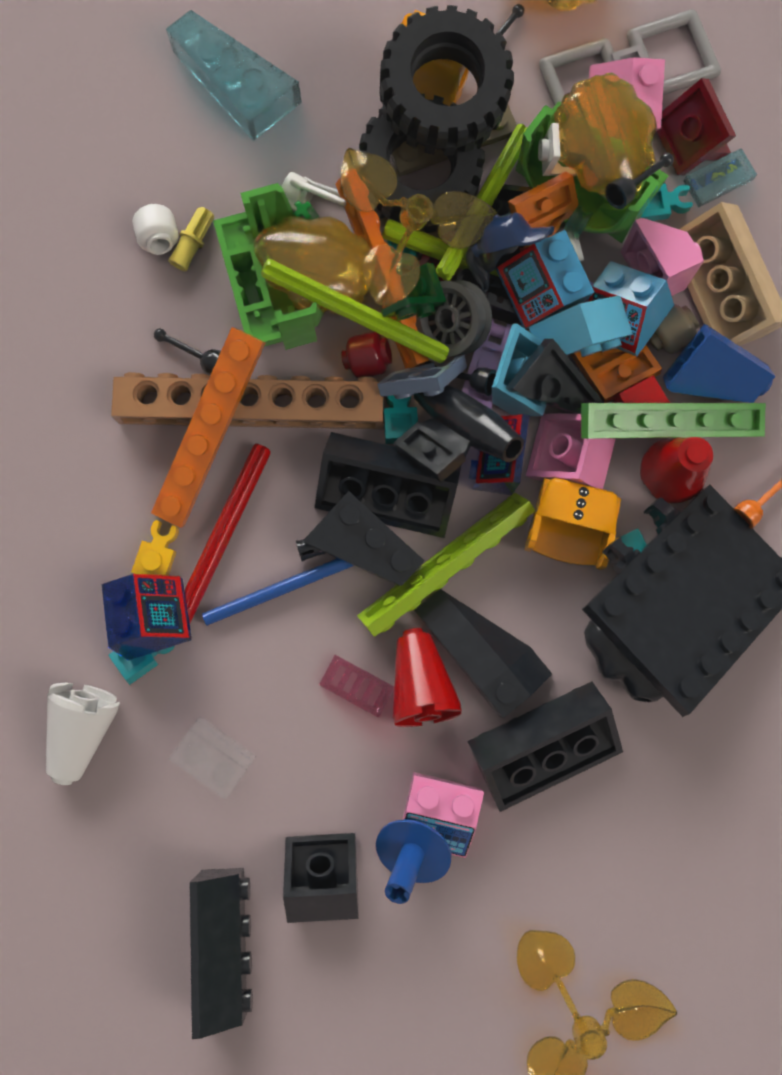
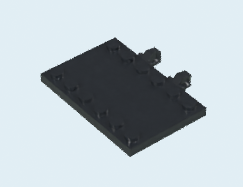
(689, 597)

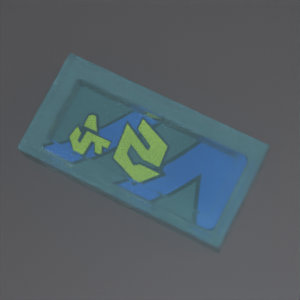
(720, 177)

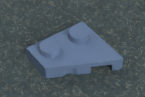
(422, 378)

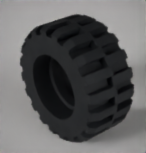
(456, 38)
(464, 174)

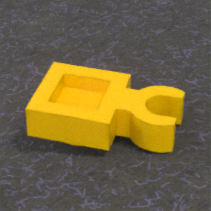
(156, 557)

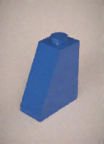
(718, 369)

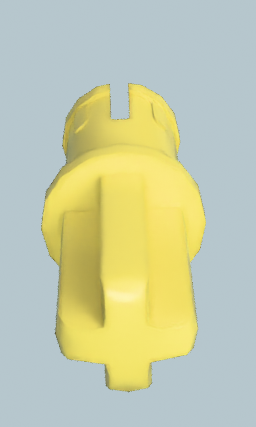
(191, 239)

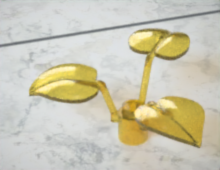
(387, 271)
(636, 1015)

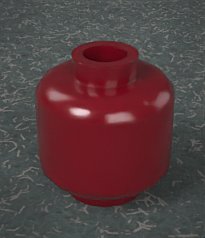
(367, 355)

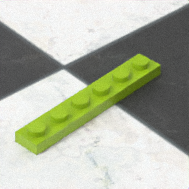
(447, 562)

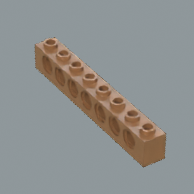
(368, 414)

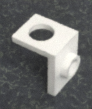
(550, 153)

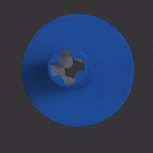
(412, 855)

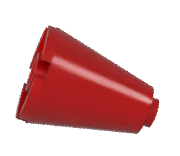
(676, 468)
(422, 682)

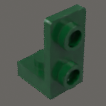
(422, 299)

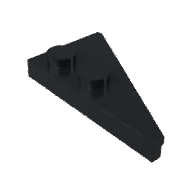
(553, 380)

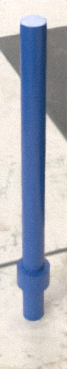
(275, 590)

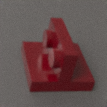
(695, 128)

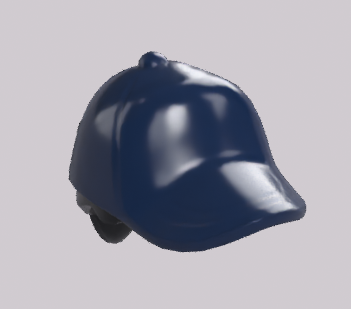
(498, 241)

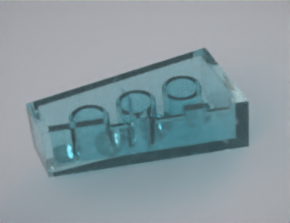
(236, 76)

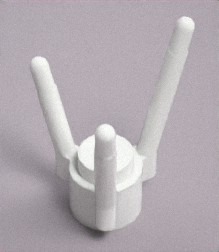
(303, 189)

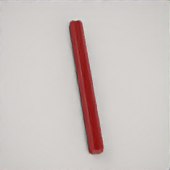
(225, 527)

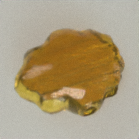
(605, 132)
(318, 249)

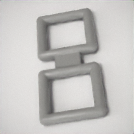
(638, 50)

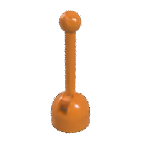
(751, 510)

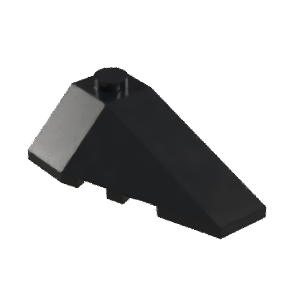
(490, 657)

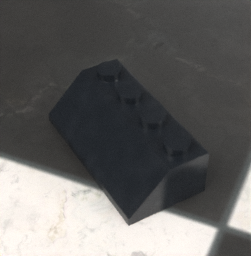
(386, 484)
(546, 745)
(219, 951)

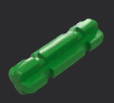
(305, 211)

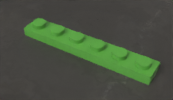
(672, 420)

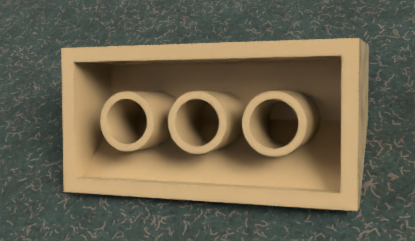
(733, 282)

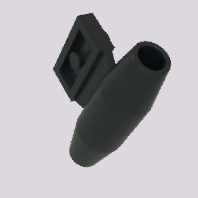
(455, 426)

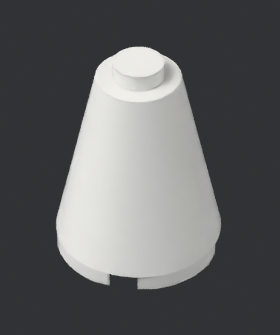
(75, 728)

